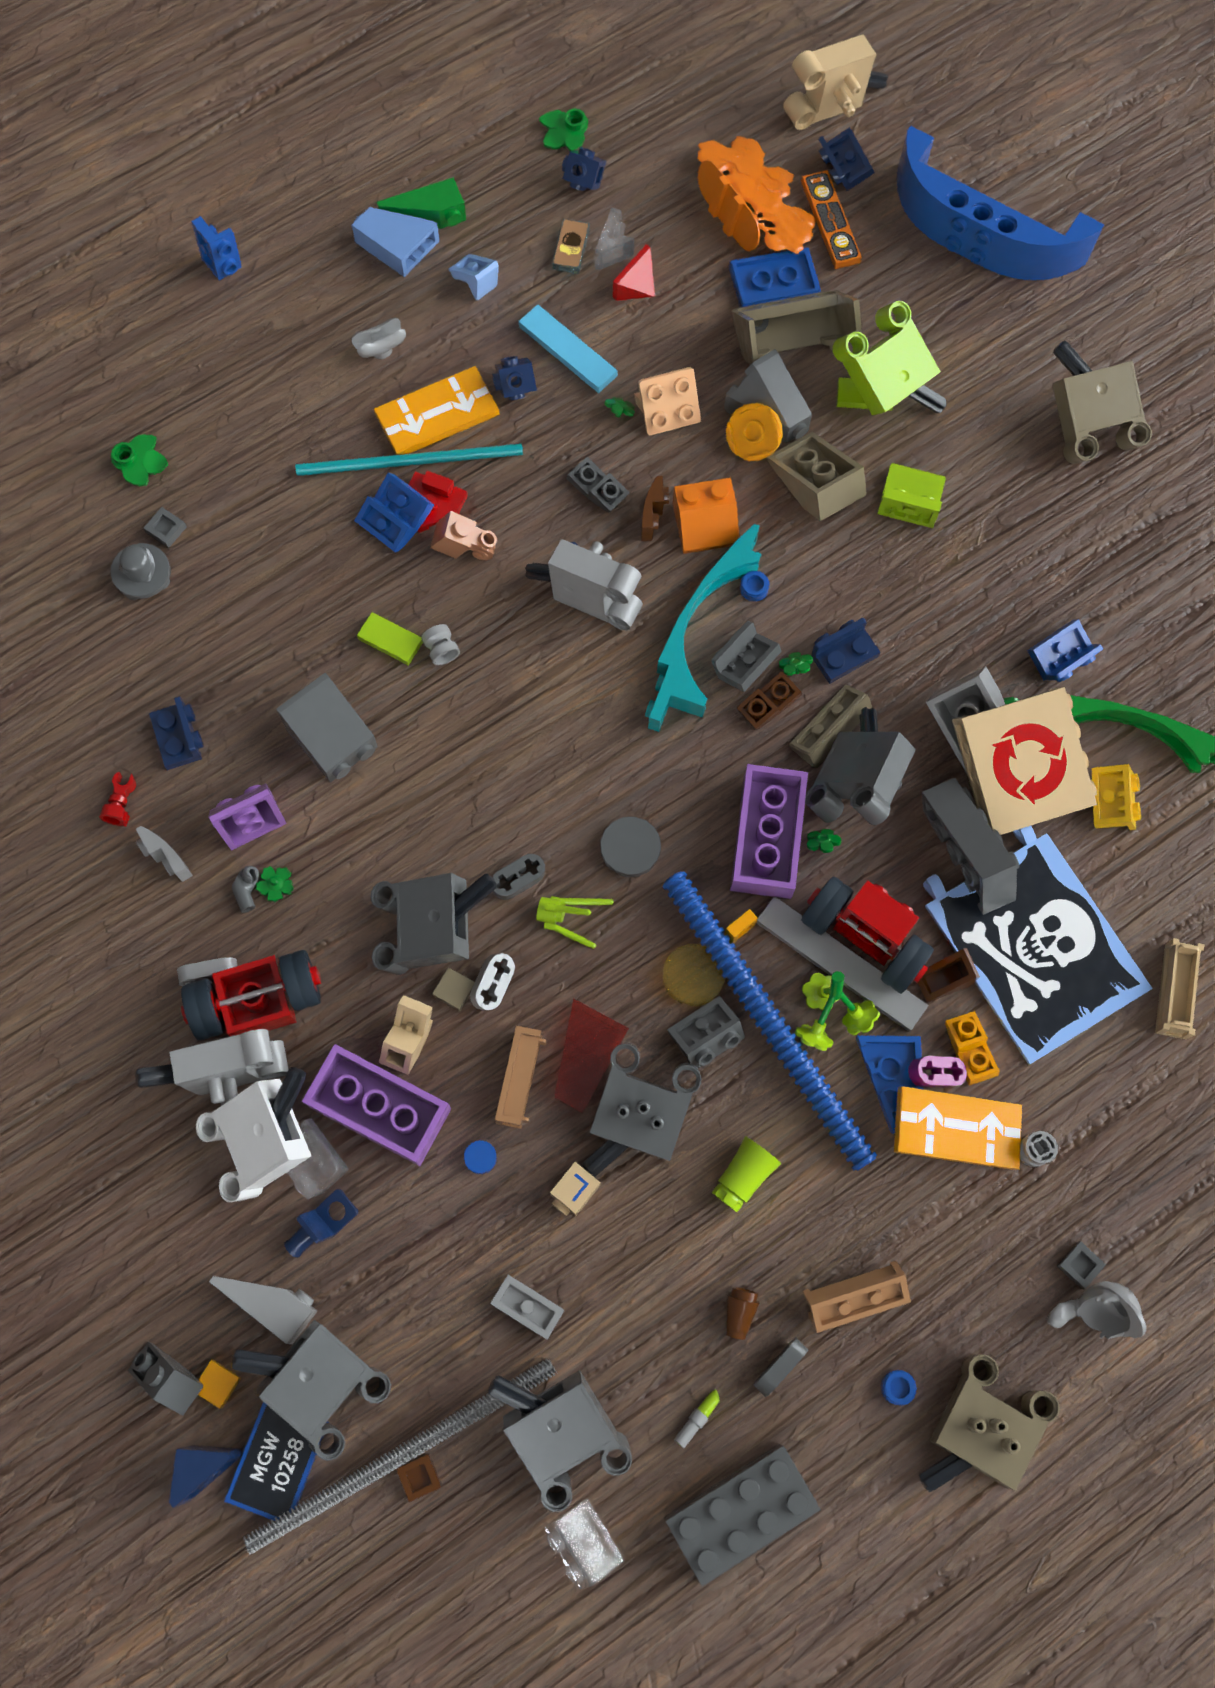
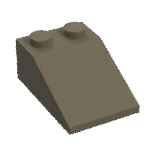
(819, 475)

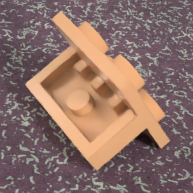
(669, 401)

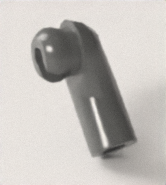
(243, 887)

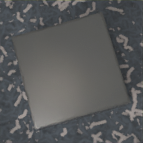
(165, 527)
(1081, 1265)

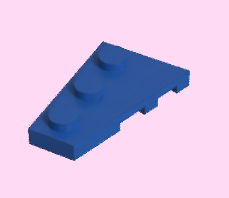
(888, 1067)

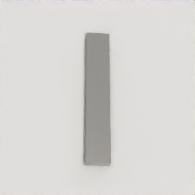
(833, 956)

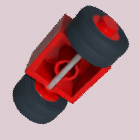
(874, 925)
(251, 996)

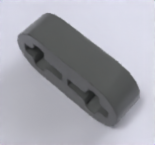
(522, 882)
(780, 1367)

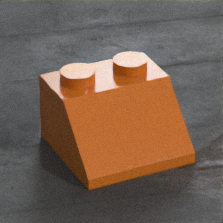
(706, 515)

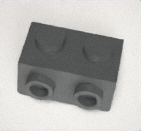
(744, 657)

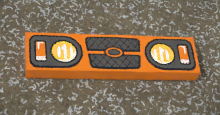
(831, 219)

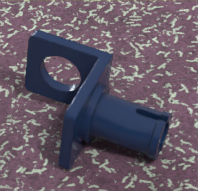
(319, 1225)

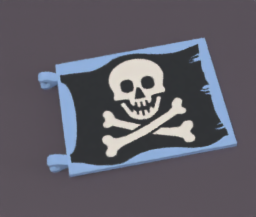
(1044, 959)

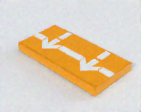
(436, 411)
(958, 1128)

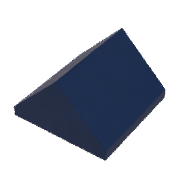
(197, 1468)

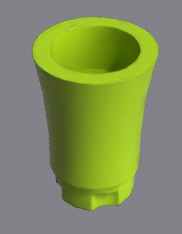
(745, 1174)

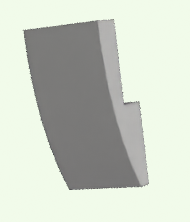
(160, 851)

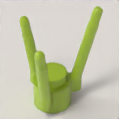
(554, 908)

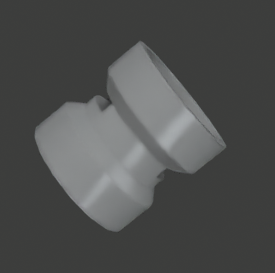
(440, 644)
(1032, 1152)

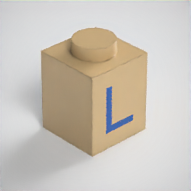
(574, 1190)

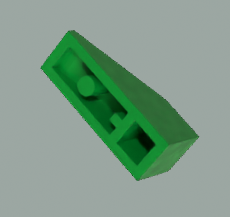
(434, 202)

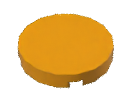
(754, 432)

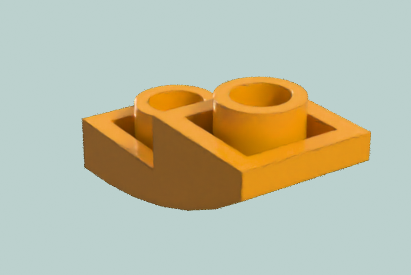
(971, 1047)

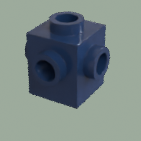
(583, 169)
(521, 384)

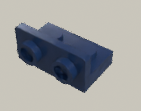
(844, 650)
(175, 734)

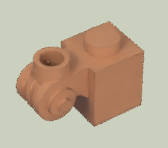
(457, 534)

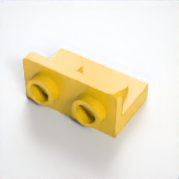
(1116, 797)

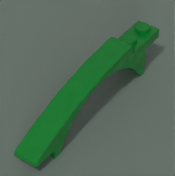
(1189, 743)

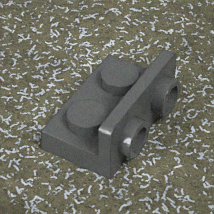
(707, 1032)

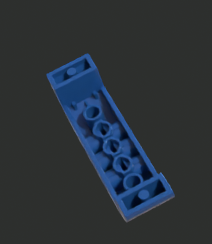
(983, 227)

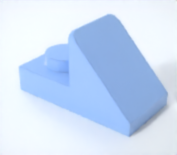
(478, 272)

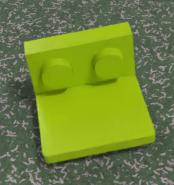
(912, 495)

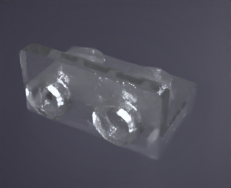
(583, 1545)

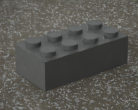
(741, 1514)

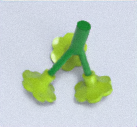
(821, 994)

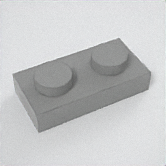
(527, 1307)

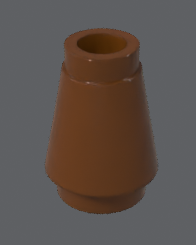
(740, 1311)

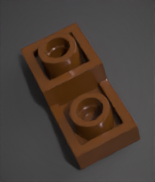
(653, 506)
(769, 701)

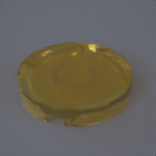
(692, 976)

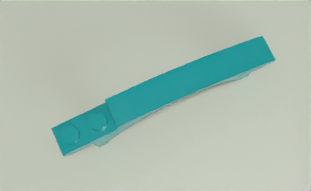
(675, 681)

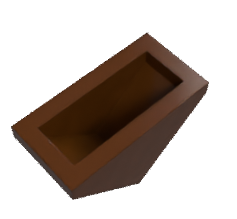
(948, 976)

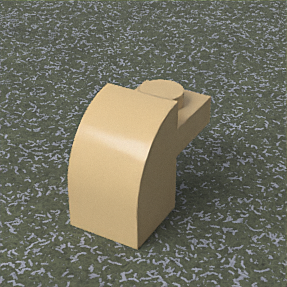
(407, 1035)

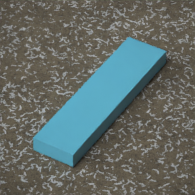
(568, 348)

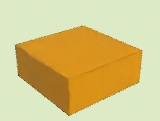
(741, 926)
(217, 1383)

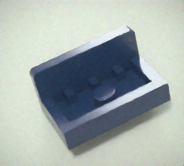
(847, 159)

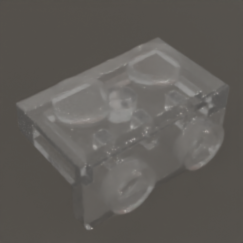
(322, 1168)

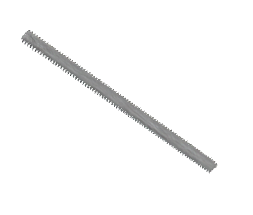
(390, 1462)

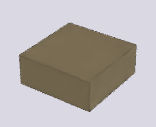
(453, 989)

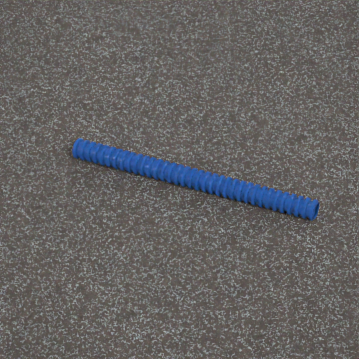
(769, 1021)

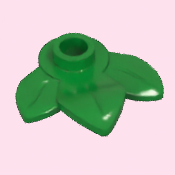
(564, 129)
(142, 459)

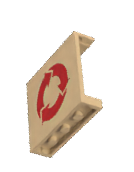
(1026, 761)

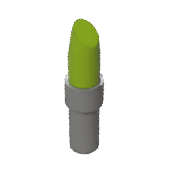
(697, 1419)

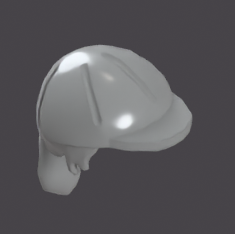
(1105, 1308)

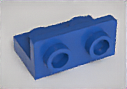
(216, 249)

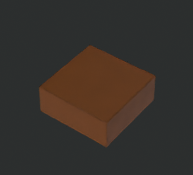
(419, 1477)

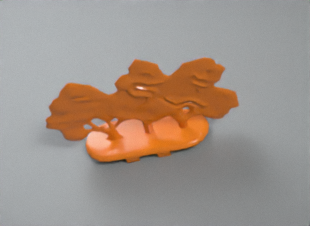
(753, 184)

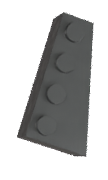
(972, 844)

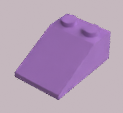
(246, 816)

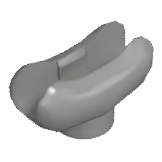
(379, 339)

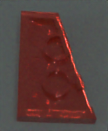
(586, 1054)

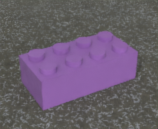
(769, 831)
(377, 1104)

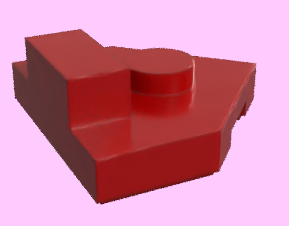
(441, 493)

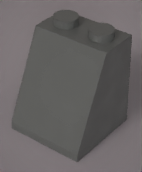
(327, 728)

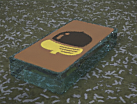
(571, 246)

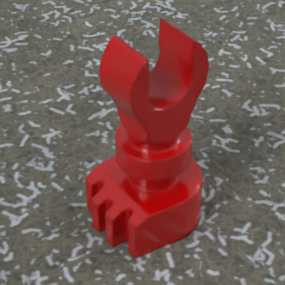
(114, 811)

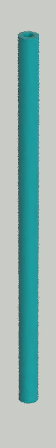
(409, 459)

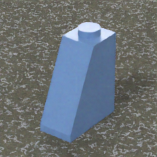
(395, 238)

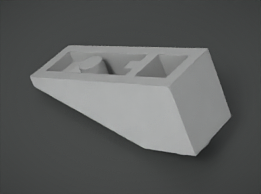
(275, 1308)

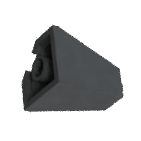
(773, 386)

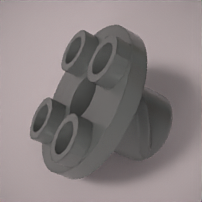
(140, 571)

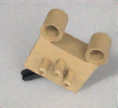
(833, 80)

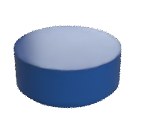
(754, 586)
(480, 1157)
(898, 1387)

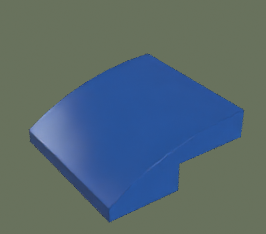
(394, 512)

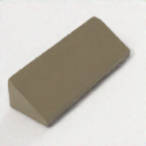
(837, 716)

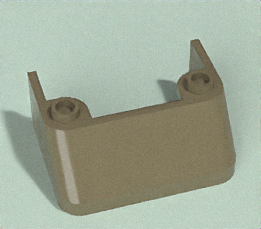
(796, 323)

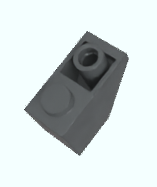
(165, 1378)

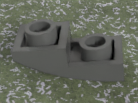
(596, 486)

